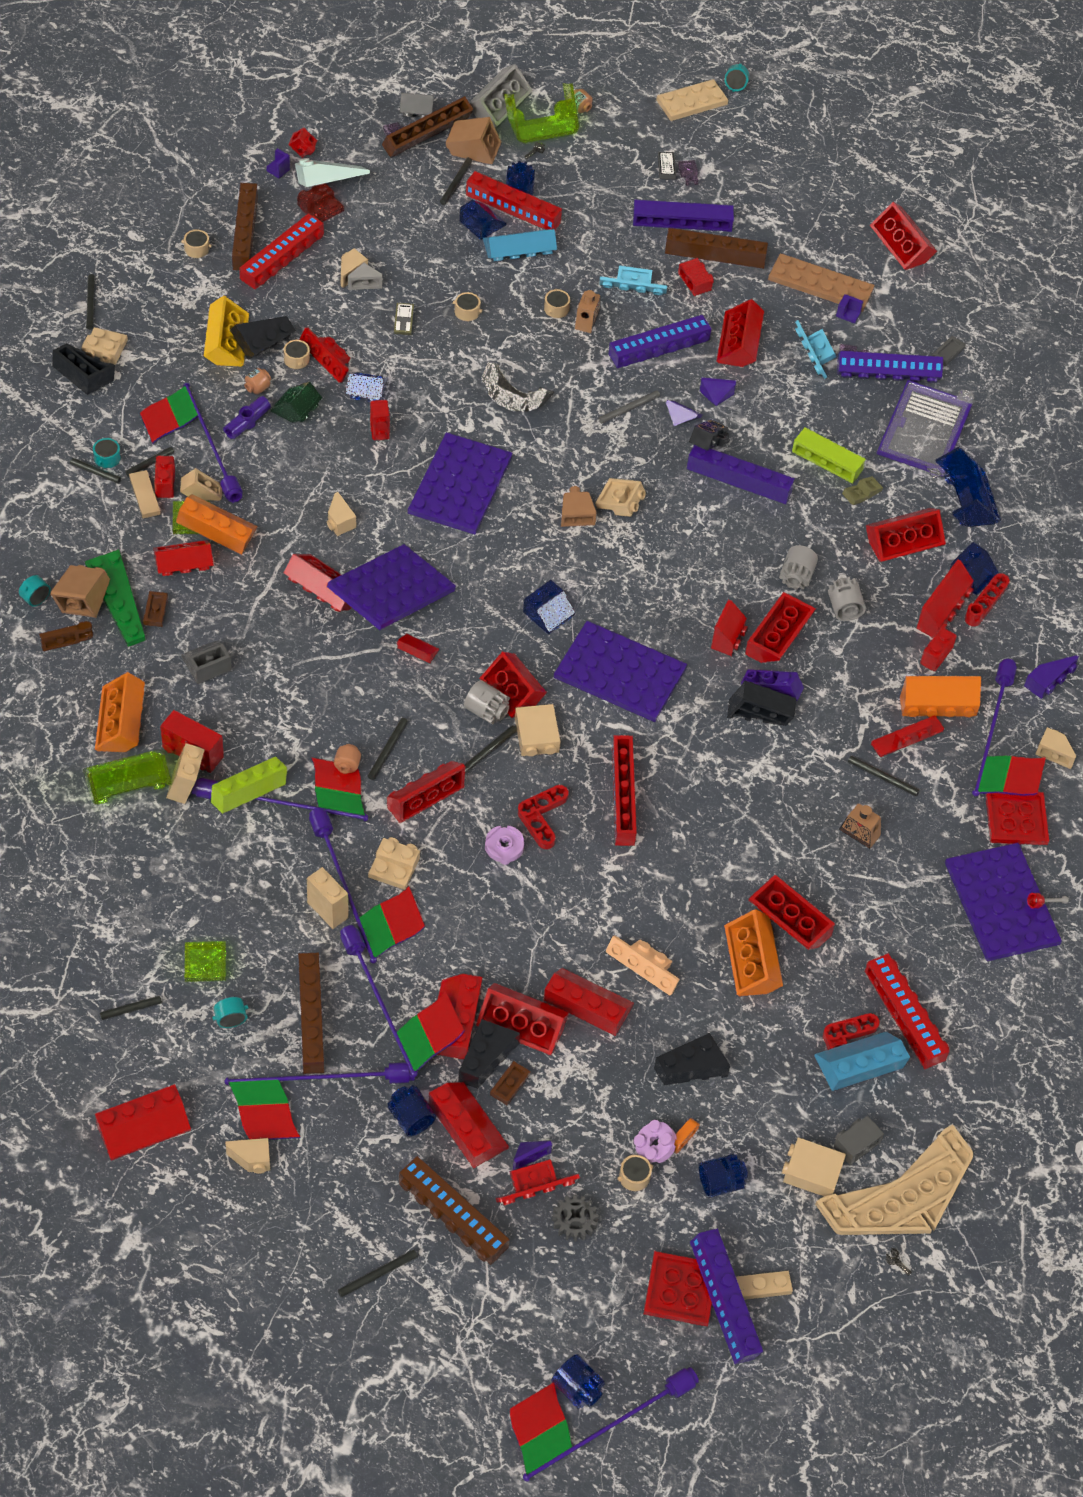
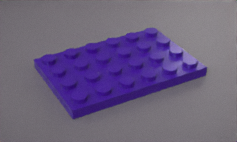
(460, 483)
(391, 586)
(620, 671)
(995, 896)

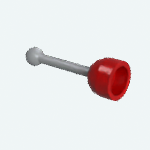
(1036, 900)

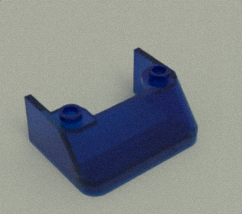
(972, 489)

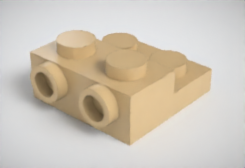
(104, 345)
(621, 496)
(394, 863)

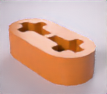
(685, 1134)

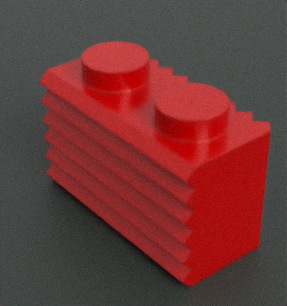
(695, 276)
(380, 420)
(164, 477)
(938, 649)

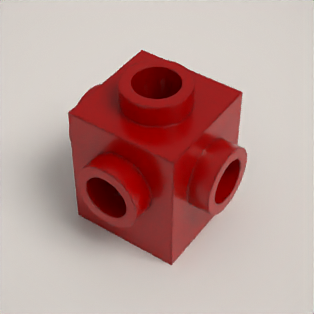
(303, 142)

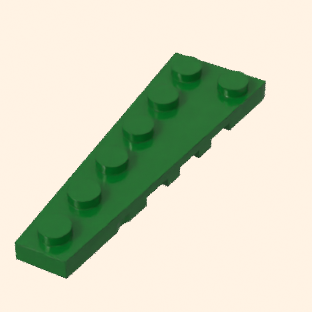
(120, 597)

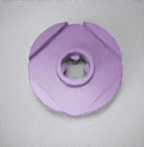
(504, 854)
(648, 1134)

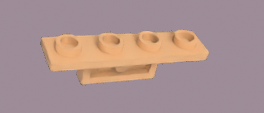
(645, 962)

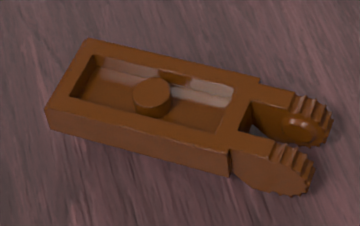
(66, 636)

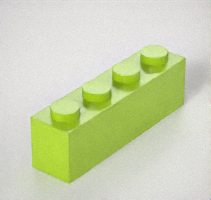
(828, 455)
(248, 784)

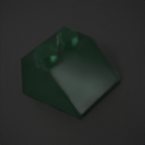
(297, 402)

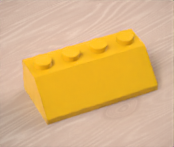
(220, 343)

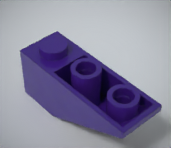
(1047, 675)
(779, 681)

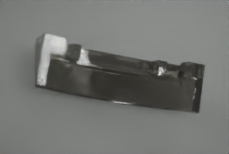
(507, 395)

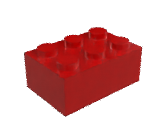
(179, 730)

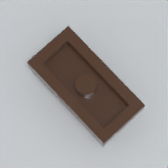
(155, 609)
(510, 1083)

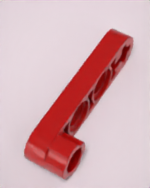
(975, 611)

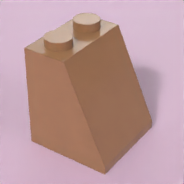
(474, 139)
(81, 590)

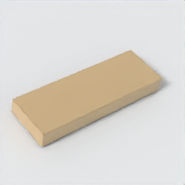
(144, 494)

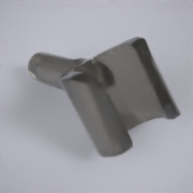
(538, 147)
(896, 1261)

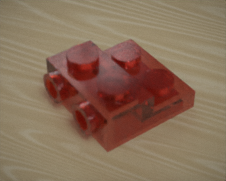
(319, 202)

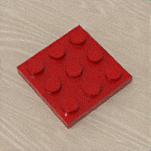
(1017, 819)
(677, 1290)

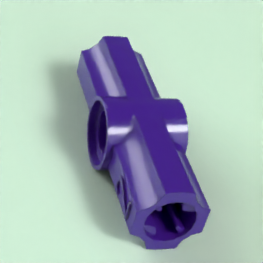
(247, 417)

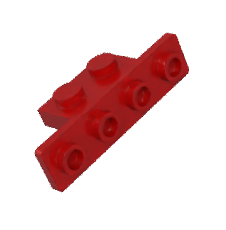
(327, 354)
(907, 736)
(535, 1178)

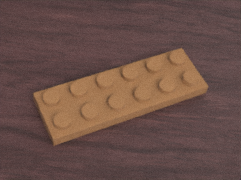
(818, 280)

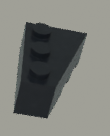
(261, 335)
(82, 370)
(761, 703)
(486, 1052)
(692, 1061)

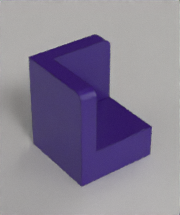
(280, 165)
(849, 308)

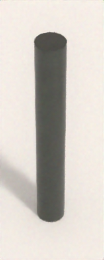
(148, 462)
(92, 469)
(130, 1007)

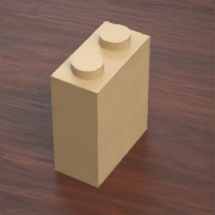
(537, 730)
(185, 773)
(327, 898)
(813, 1167)

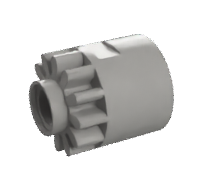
(798, 567)
(846, 599)
(487, 702)

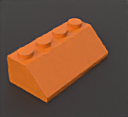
(215, 523)
(941, 696)
(120, 714)
(753, 954)

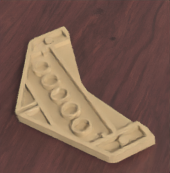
(901, 1204)

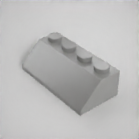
(491, 99)

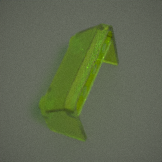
(561, 124)
(127, 775)

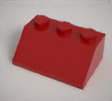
(183, 557)
(515, 681)

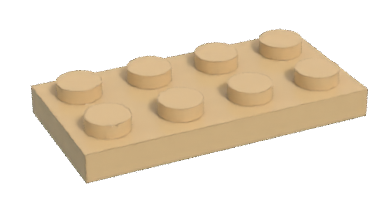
(692, 100)

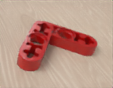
(536, 811)
(857, 1022)

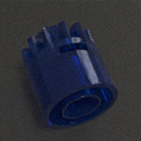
(521, 177)
(411, 1110)
(722, 1175)
(578, 1382)

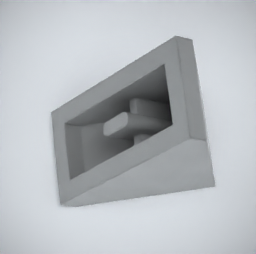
(364, 278)

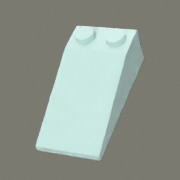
(319, 172)

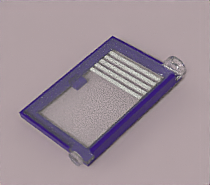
(925, 426)

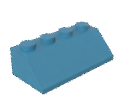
(520, 243)
(862, 1060)

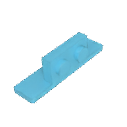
(635, 279)
(819, 348)

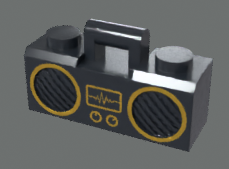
(709, 435)

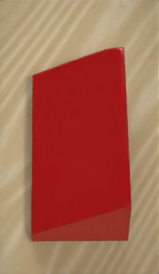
(417, 648)

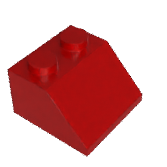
(729, 629)

